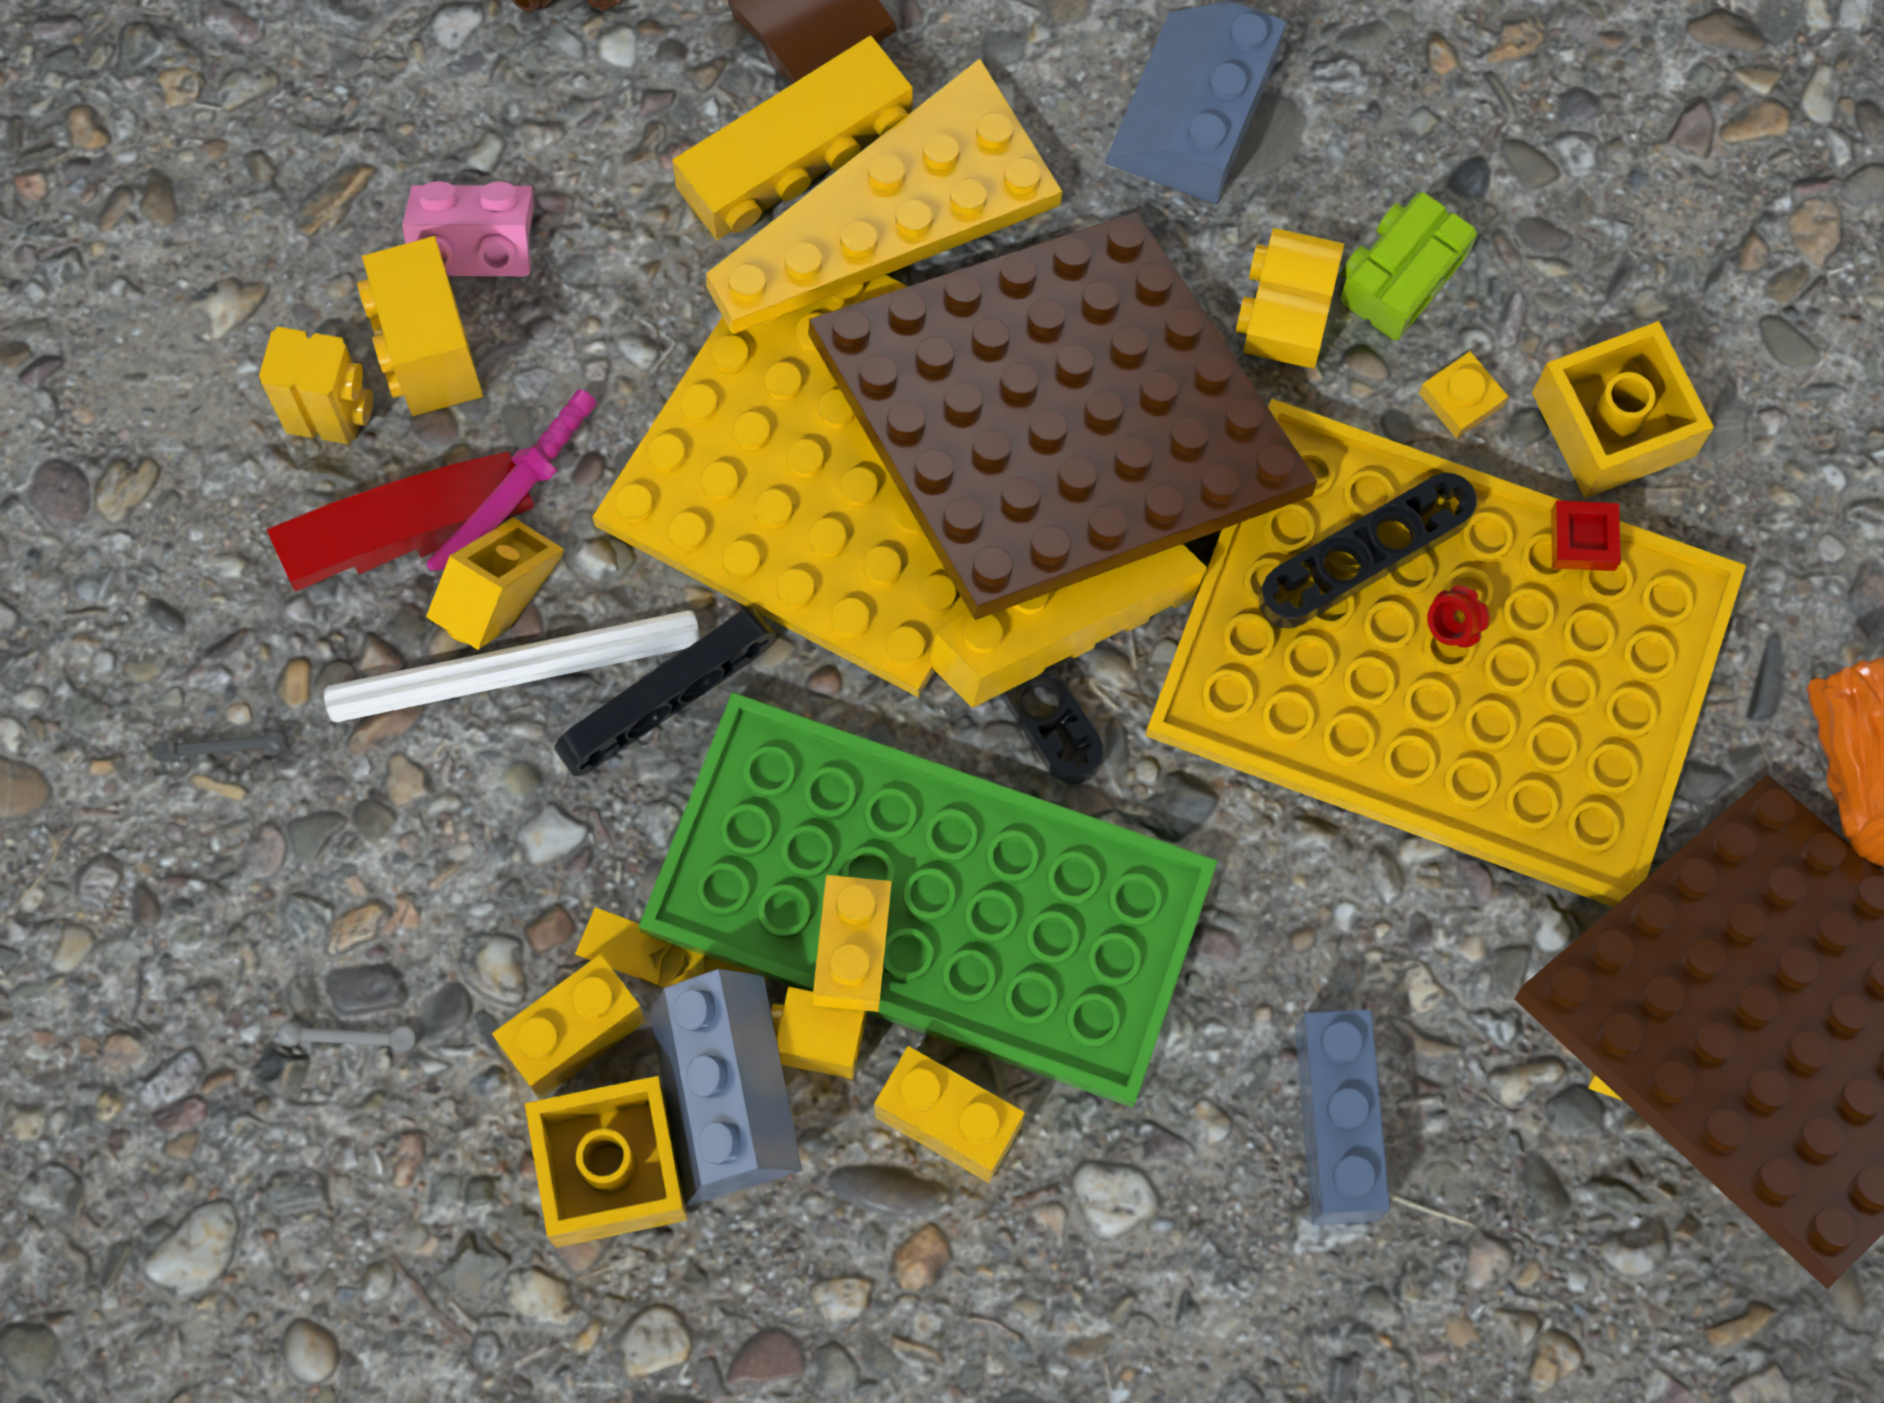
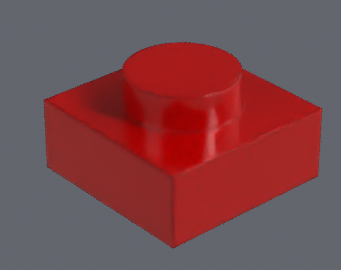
(1585, 535)

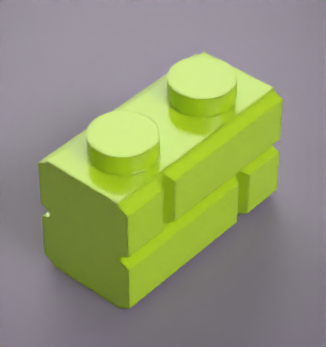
(1407, 264)

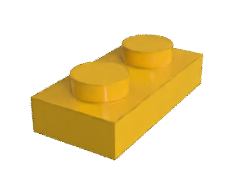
(852, 943)

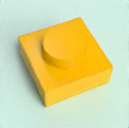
(1463, 394)

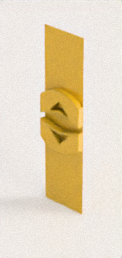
(641, 954)

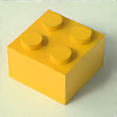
(418, 327)
(1622, 409)
(605, 1162)

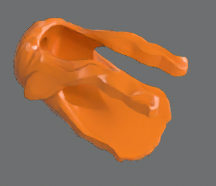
(1852, 737)

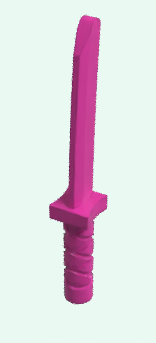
(531, 467)

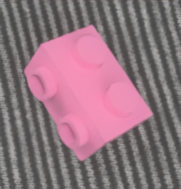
(476, 226)

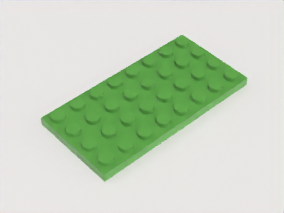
(1005, 911)

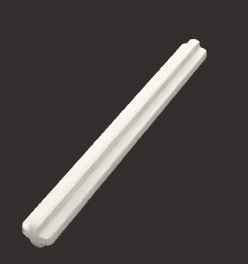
(511, 666)

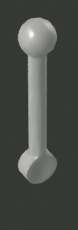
(400, 1039)

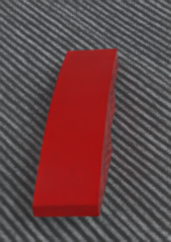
(388, 520)

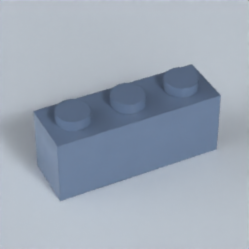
(1342, 1117)

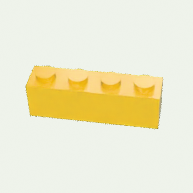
(793, 138)

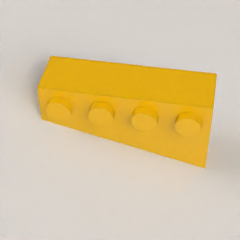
(1019, 642)

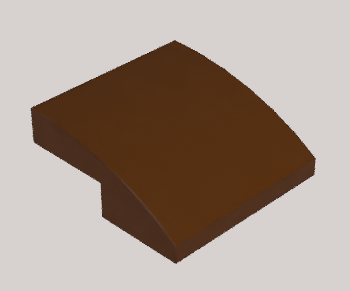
(810, 32)

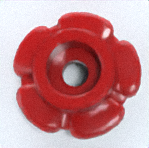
(1444, 621)

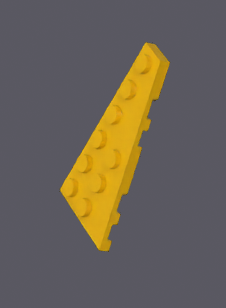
(916, 191)

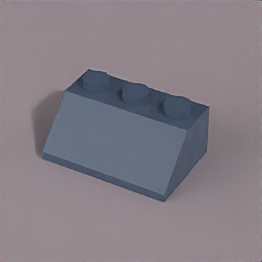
(1198, 97)
(723, 1084)

